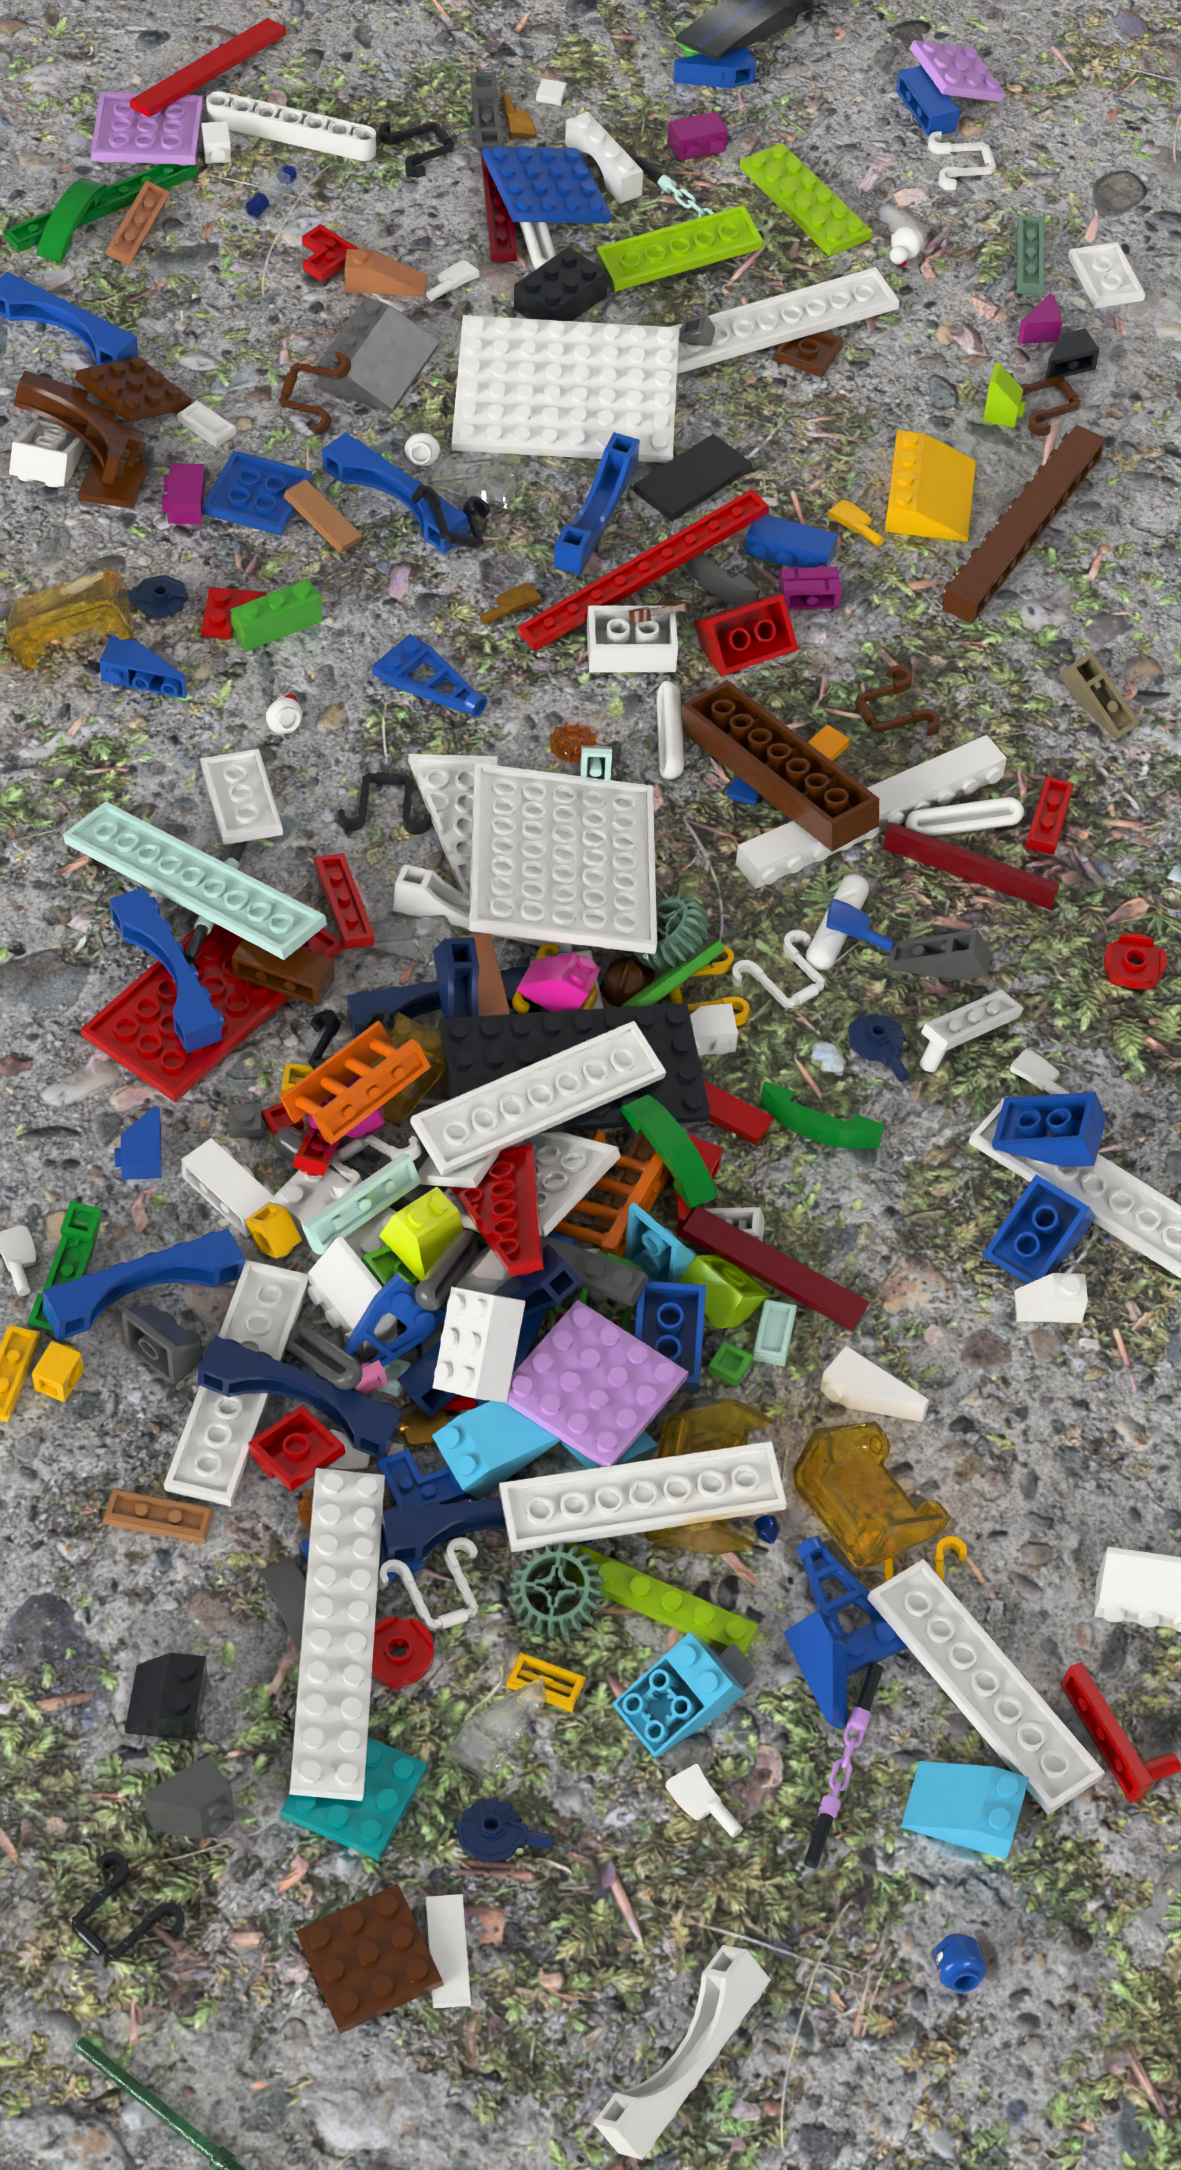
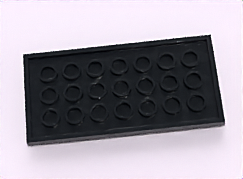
(496, 1045)

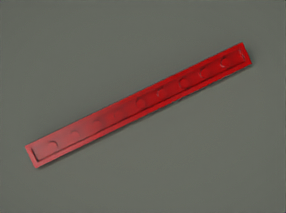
(644, 569)

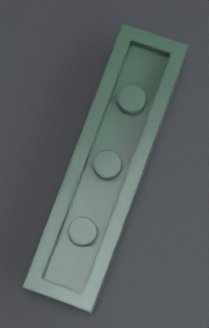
(1030, 255)

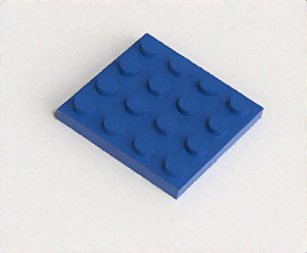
(546, 185)

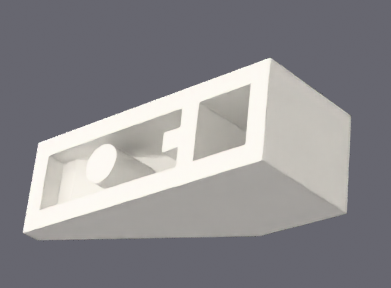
(868, 1388)

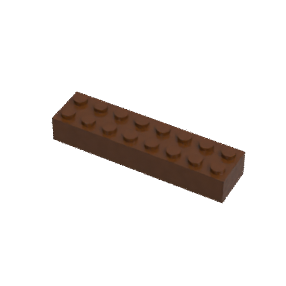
(781, 766)

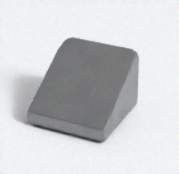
(697, 331)
(737, 1664)

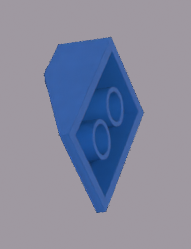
(1052, 1128)
(1039, 1231)

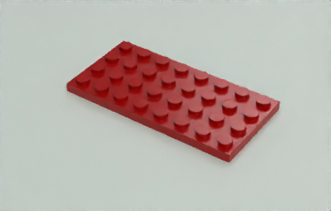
(140, 1024)

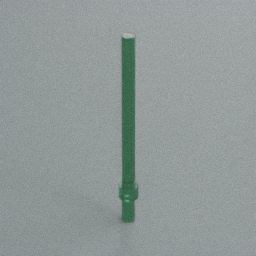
(219, 2158)

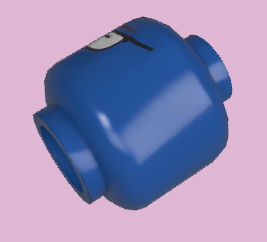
(959, 1962)

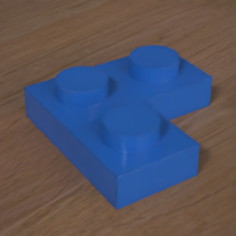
(413, 1490)

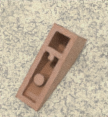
(378, 274)

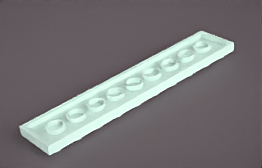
(195, 880)

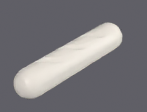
(538, 242)
(669, 730)
(966, 817)
(829, 942)

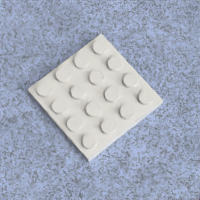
(565, 1172)

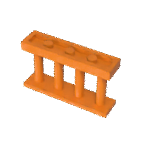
(366, 1094)
(643, 1194)

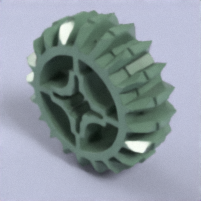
(680, 931)
(543, 1587)

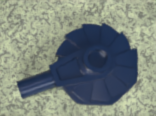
(159, 596)
(879, 1040)
(495, 1831)

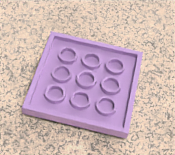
(134, 138)
(593, 1385)

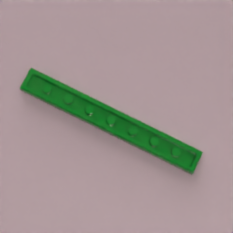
(114, 198)

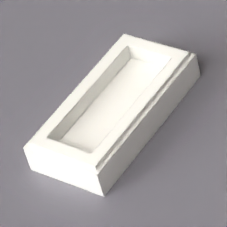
(206, 424)

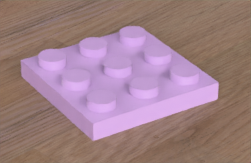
(957, 70)

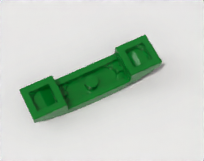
(66, 217)
(817, 1126)
(674, 1148)
(72, 1255)

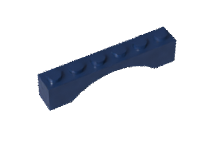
(457, 976)
(417, 999)
(538, 1289)
(239, 1371)
(416, 1531)

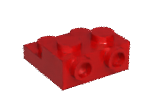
(295, 1448)

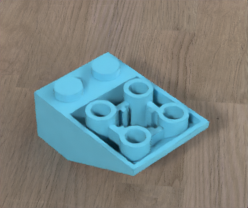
(678, 1695)

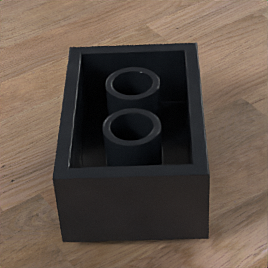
(561, 288)

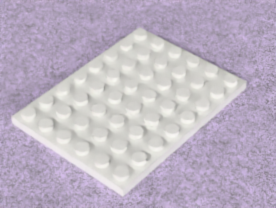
(564, 387)
(563, 859)

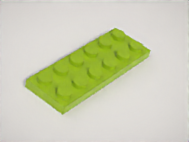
(805, 199)
(679, 248)

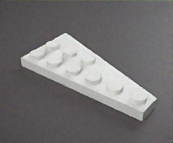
(448, 794)

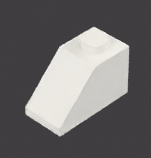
(1052, 1299)

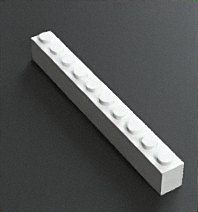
(921, 787)

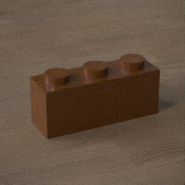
(300, 975)

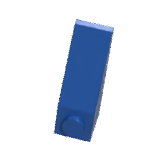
(823, 1661)

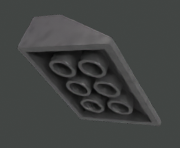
(384, 356)

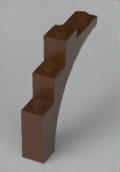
(94, 425)

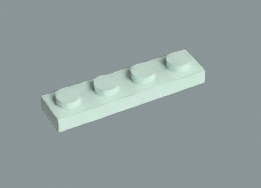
(361, 1203)

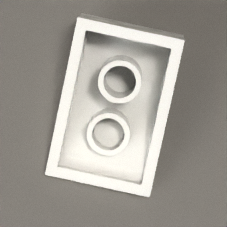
(45, 454)

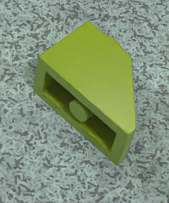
(1003, 399)

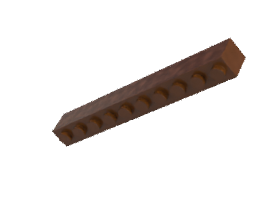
(1022, 524)

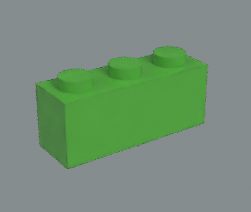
(276, 615)

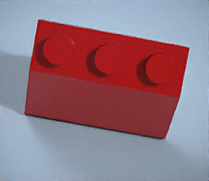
(747, 634)

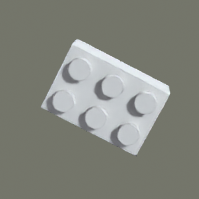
(627, 646)
(478, 1344)

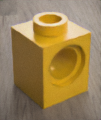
(273, 1230)
(58, 1371)

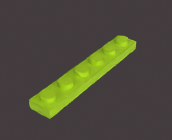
(667, 1603)

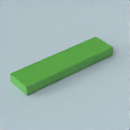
(676, 976)

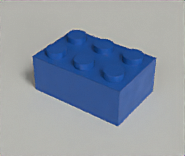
(672, 1324)

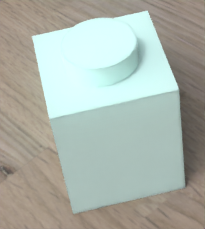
(596, 761)

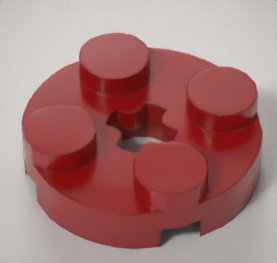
(1130, 975)
(418, 1657)

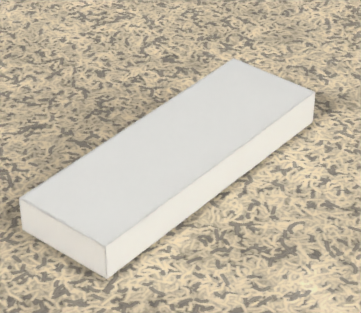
(448, 1949)

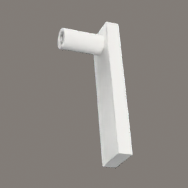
(966, 1024)

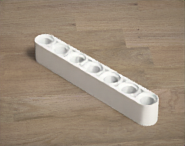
(292, 126)

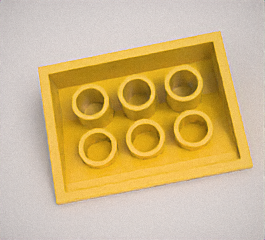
(929, 489)

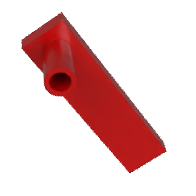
(1131, 1773)

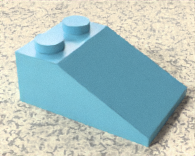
(655, 1248)
(490, 1445)
(966, 1805)

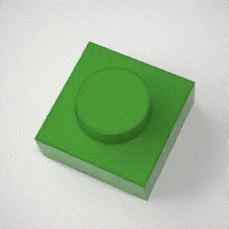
(730, 1364)

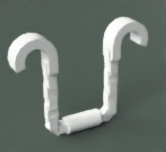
(952, 172)
(797, 998)
(354, 1147)
(449, 1619)

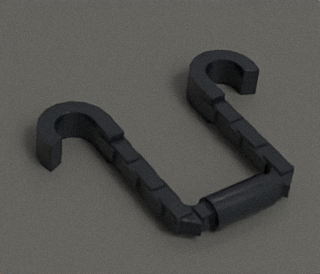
(416, 159)
(472, 504)
(386, 779)
(333, 1024)
(93, 1941)

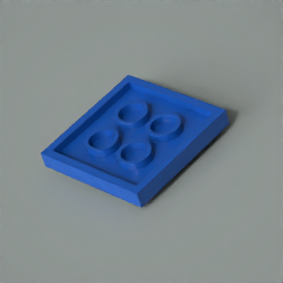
(253, 493)

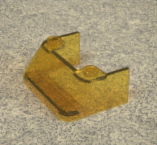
(702, 1430)

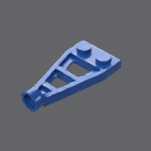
(408, 656)
(398, 1299)
(866, 1644)

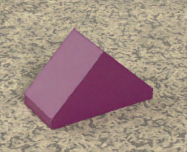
(1042, 323)

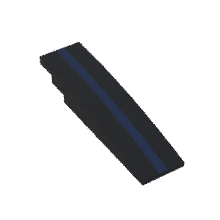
(739, 24)

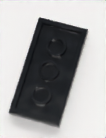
(692, 477)

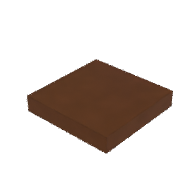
(810, 353)
(123, 491)

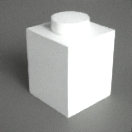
(216, 142)

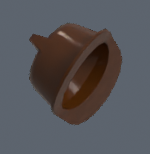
(624, 980)

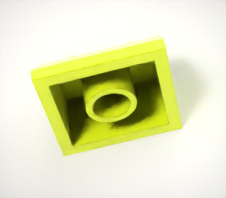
(422, 1231)

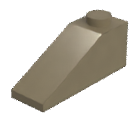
(1099, 695)

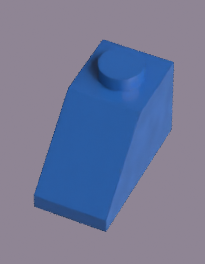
(141, 1148)

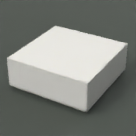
(551, 92)

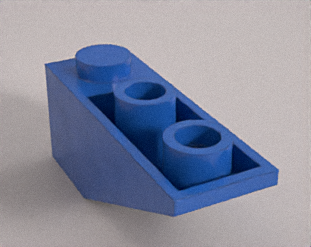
(728, 72)
(137, 667)

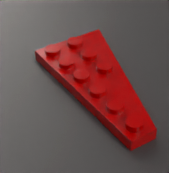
(507, 1210)

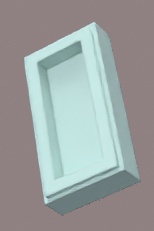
(774, 1332)

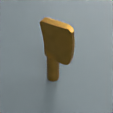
(519, 121)
(512, 601)
(420, 1428)

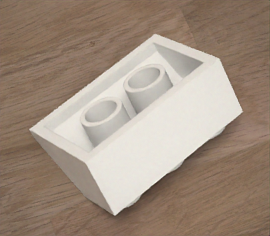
(344, 1291)
(1139, 1588)

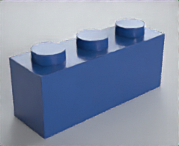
(925, 101)
(790, 543)

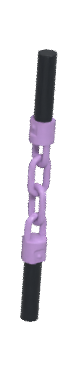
(830, 1804)

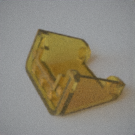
(66, 610)
(858, 1498)

